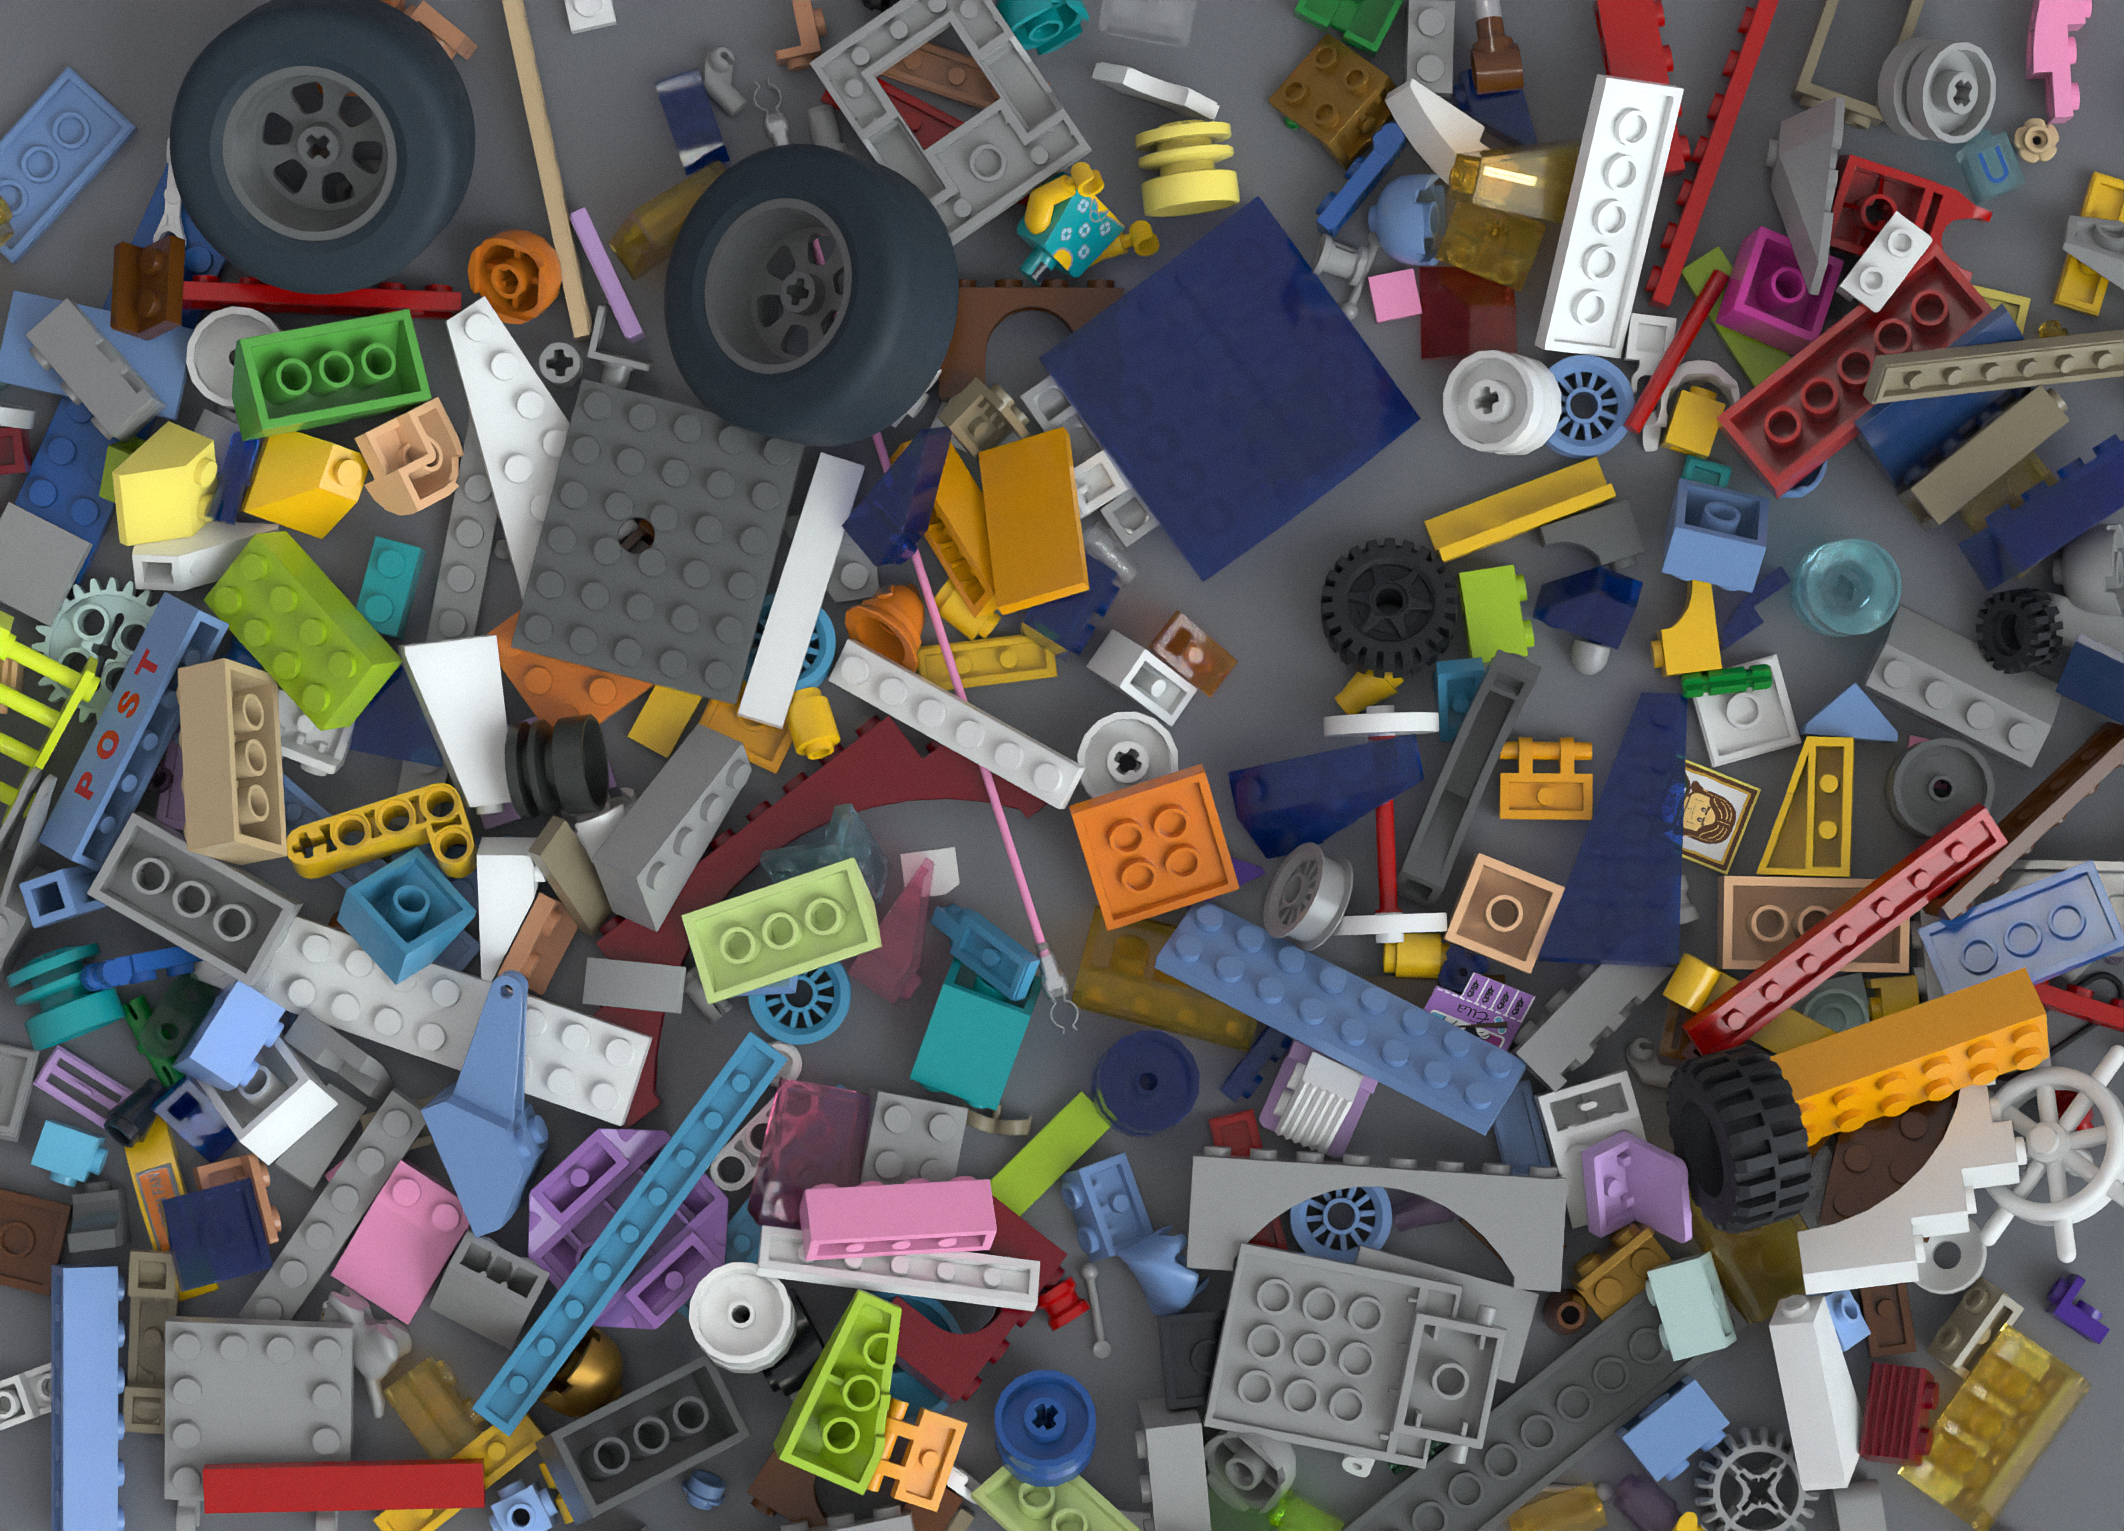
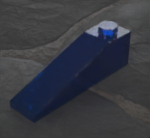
(1321, 792)

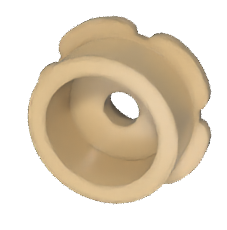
(2027, 149)

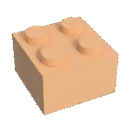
(1503, 913)

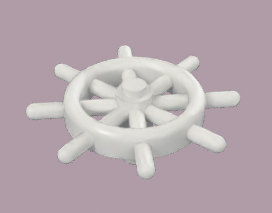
(2058, 1150)

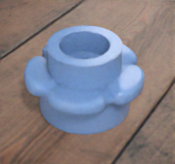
(704, 1489)

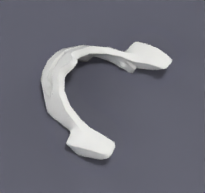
(1691, 372)

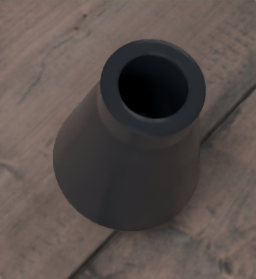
(133, 1116)

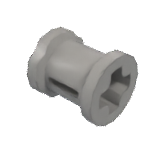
(1339, 260)
(550, 356)

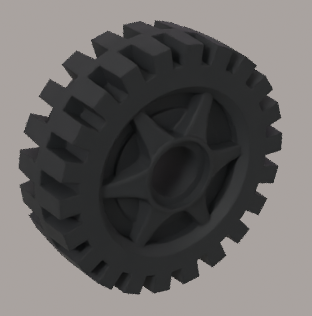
(1383, 639)

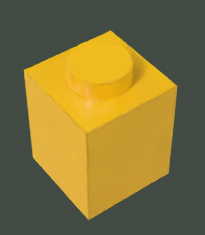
(1693, 422)

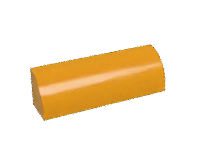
(960, 534)

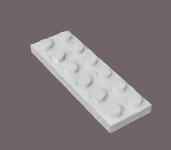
(1609, 216)

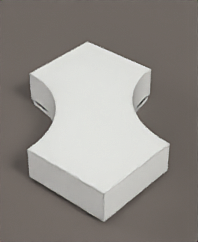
(1140, 85)

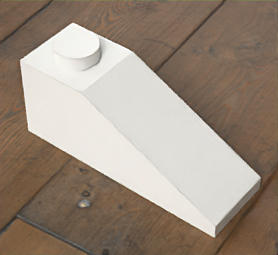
(505, 893)

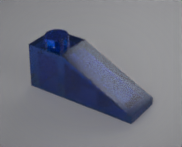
(902, 501)

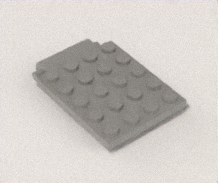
(1352, 1359)

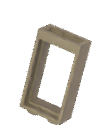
(1857, 113)
(1985, 457)

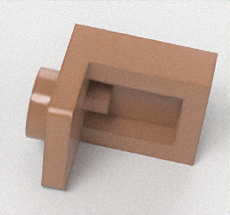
(810, 26)

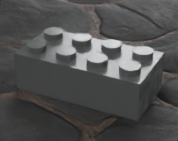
(642, 1439)

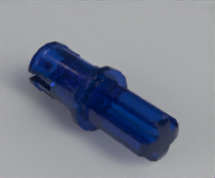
(233, 479)

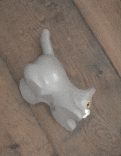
(376, 1342)

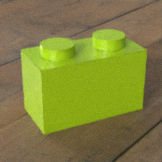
(1493, 612)

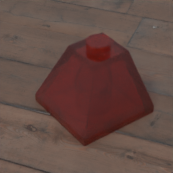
(1464, 314)

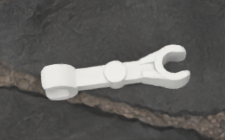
(171, 220)

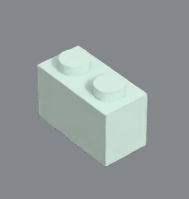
(1690, 1306)

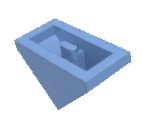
(1850, 716)

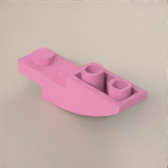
(2052, 52)

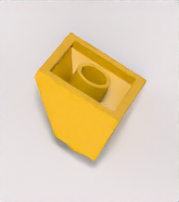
(304, 483)

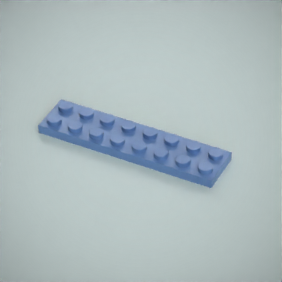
(1341, 1015)

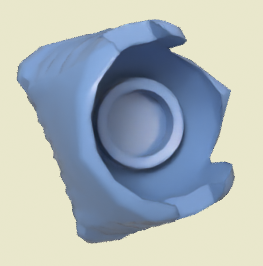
(1163, 1271)

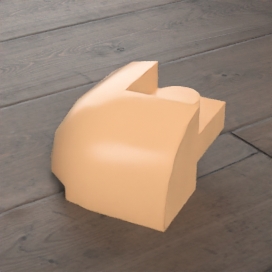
(412, 459)

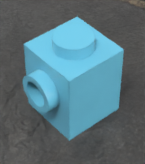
(69, 1153)

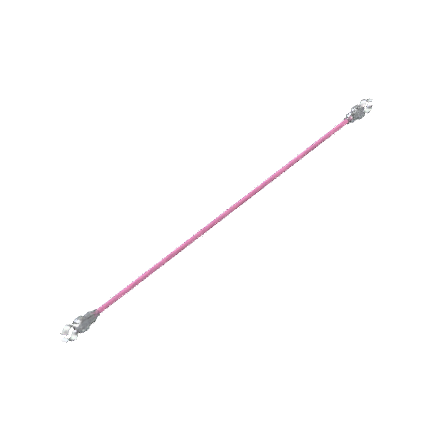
(1053, 980)

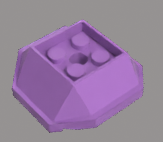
(585, 1194)

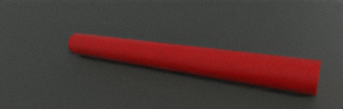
(1676, 351)

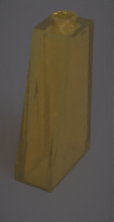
(1517, 179)

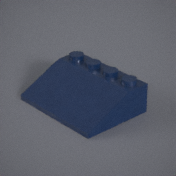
(1911, 433)

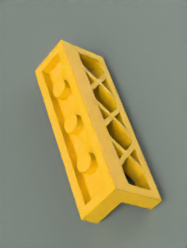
(1518, 510)

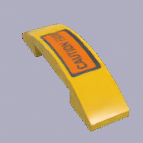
(158, 1178)

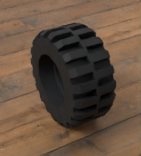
(1739, 1138)

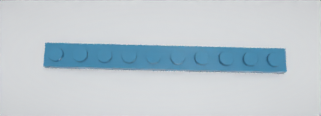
(630, 1233)

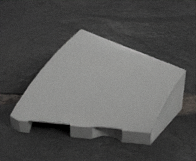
(340, 1055)

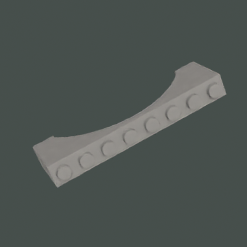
(1513, 1211)

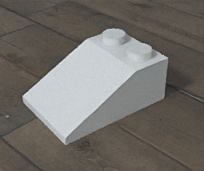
(276, 1104)

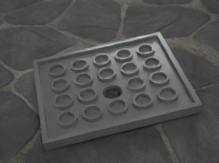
(696, 596)

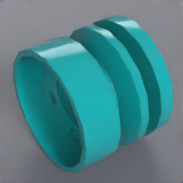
(64, 1003)

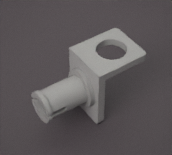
(616, 365)

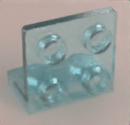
(844, 839)

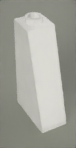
(465, 710)
(1816, 1392)

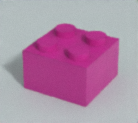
(1769, 296)

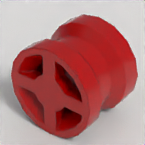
(1062, 1303)

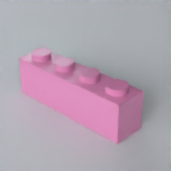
(897, 1218)

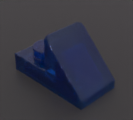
(195, 1118)

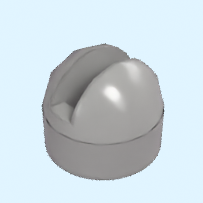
(1588, 657)

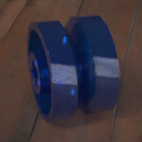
(1172, 1083)

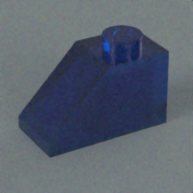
(1501, 113)

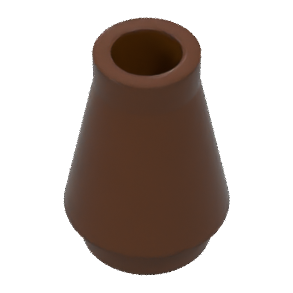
(1554, 1306)

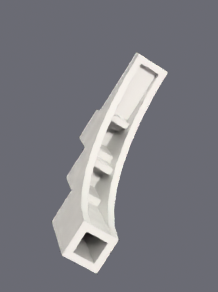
(1888, 1238)

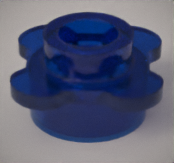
(1456, 959)

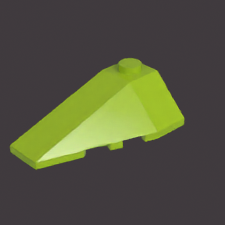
(844, 1402)

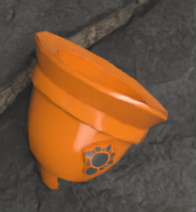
(890, 623)

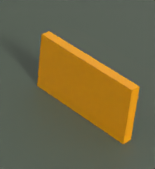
(1033, 521)

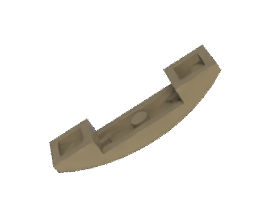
(153, 1298)

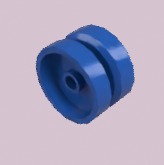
(1025, 1445)

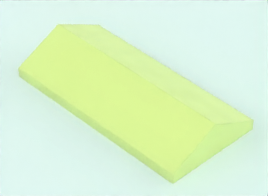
(782, 930)
(1059, 1508)

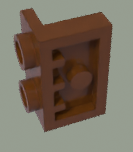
(148, 287)

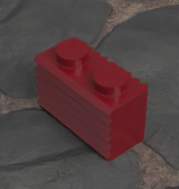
(1898, 1415)

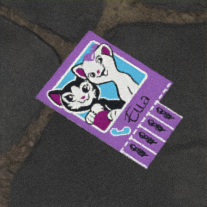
(1480, 1003)

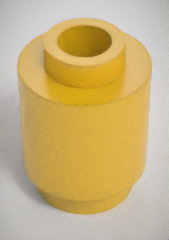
(957, 614)
(812, 724)
(1416, 957)

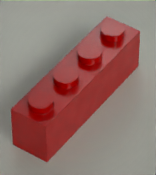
(1634, 50)

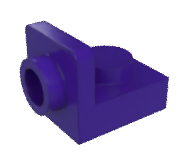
(2079, 1318)

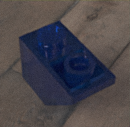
(1590, 604)

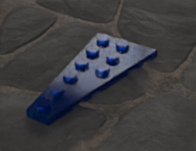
(1628, 872)

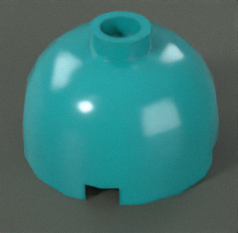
(1044, 23)

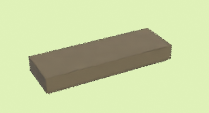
(571, 875)

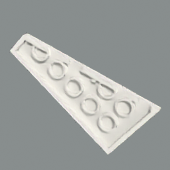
(516, 428)

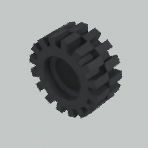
(2038, 627)

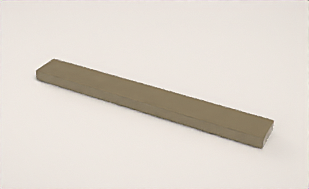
(1995, 366)

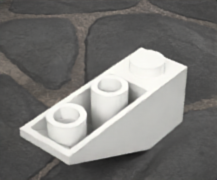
(195, 559)

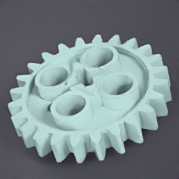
(69, 637)

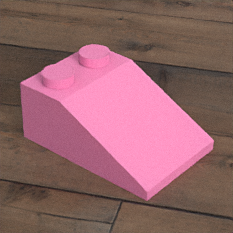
(404, 1241)

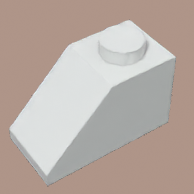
(1142, 677)

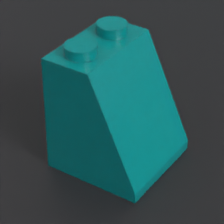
(972, 1038)

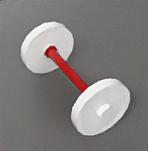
(1388, 921)

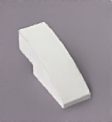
(1434, 126)

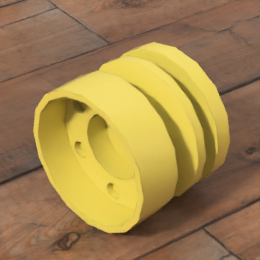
(1187, 169)

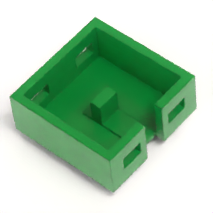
(1361, 21)

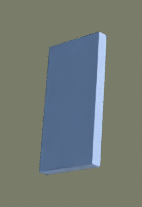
(55, 156)
(157, 361)

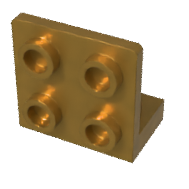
(1336, 99)
(1620, 1270)

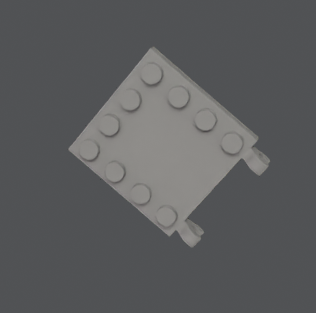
(253, 1397)

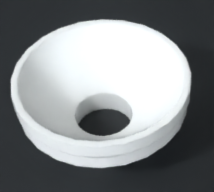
(1964, 1273)

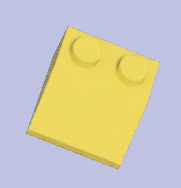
(165, 487)

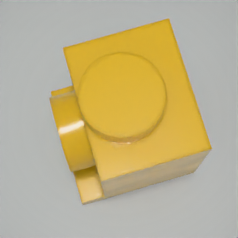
(1891, 995)

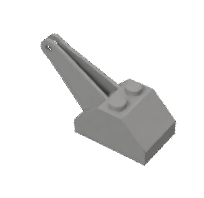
(21, 867)

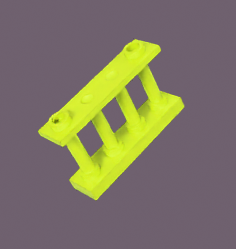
(82, 688)

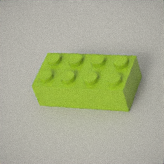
(303, 630)

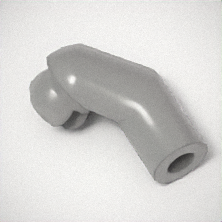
(718, 78)
(1647, 1064)

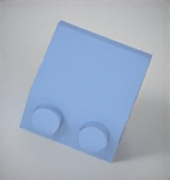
(231, 1038)

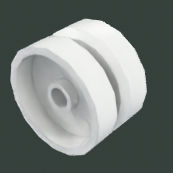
(214, 347)
(1502, 403)
(1125, 735)
(746, 1345)

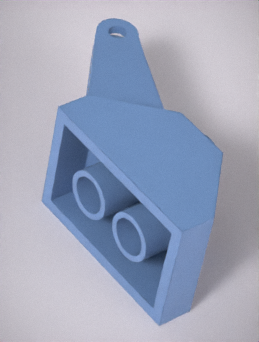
(482, 1123)

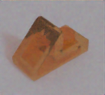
(1192, 653)

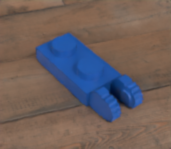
(1362, 179)
(137, 968)

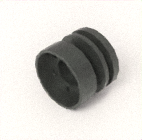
(556, 766)

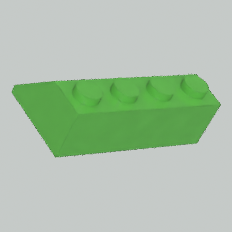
(327, 374)

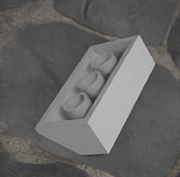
(1957, 690)

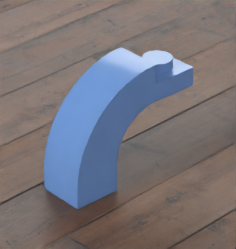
(60, 896)

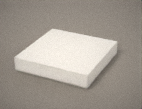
(1747, 721)

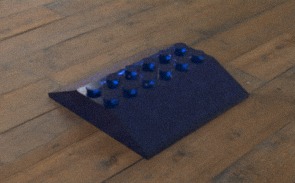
(1230, 389)

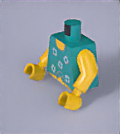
(1074, 228)

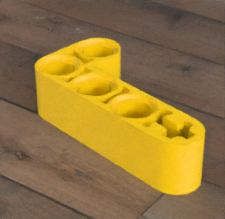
(381, 842)
(1699, 984)

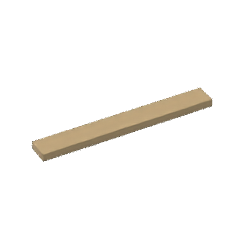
(548, 169)

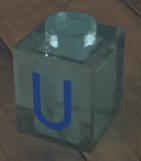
(1989, 166)

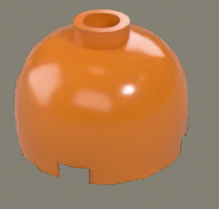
(516, 274)

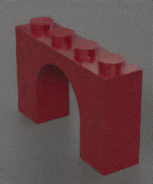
(951, 1361)

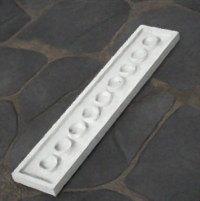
(435, 1015)

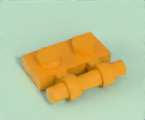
(1545, 795)
(927, 1458)

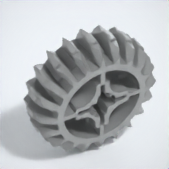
(1770, 1472)

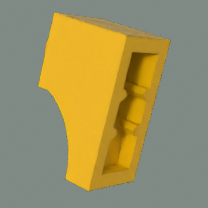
(1693, 639)

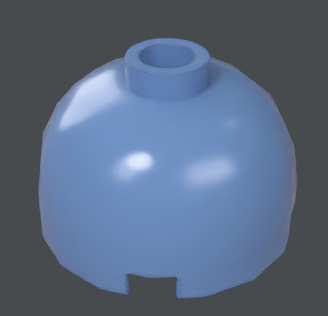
(1409, 218)

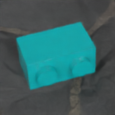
(390, 586)

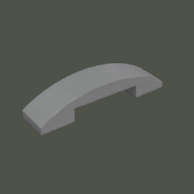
(1053, 410)

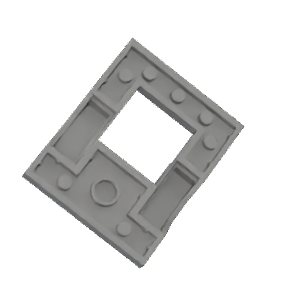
(989, 157)

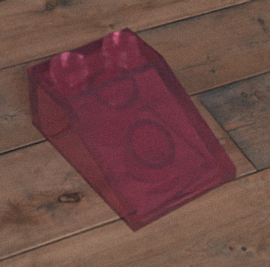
(894, 966)
(809, 1141)

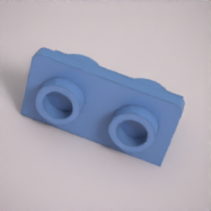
(1105, 1206)

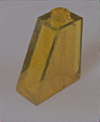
(652, 228)

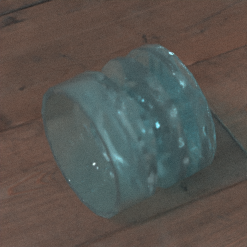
(1872, 592)

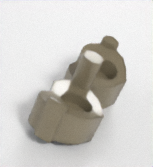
(997, 1126)

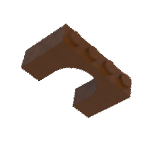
(986, 307)
(793, 1494)

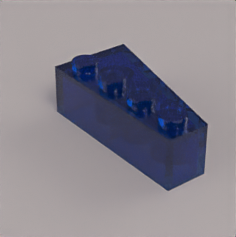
(2048, 516)

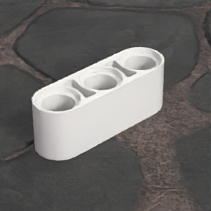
(744, 1149)

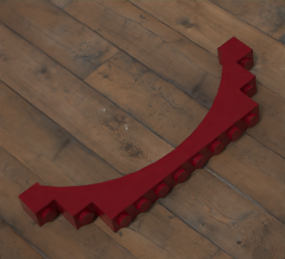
(869, 773)

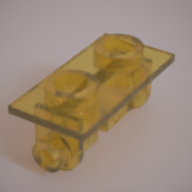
(1567, 1511)

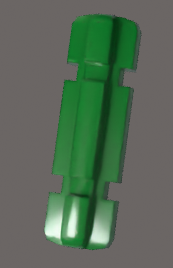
(1726, 681)

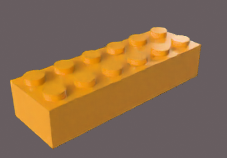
(1917, 1055)

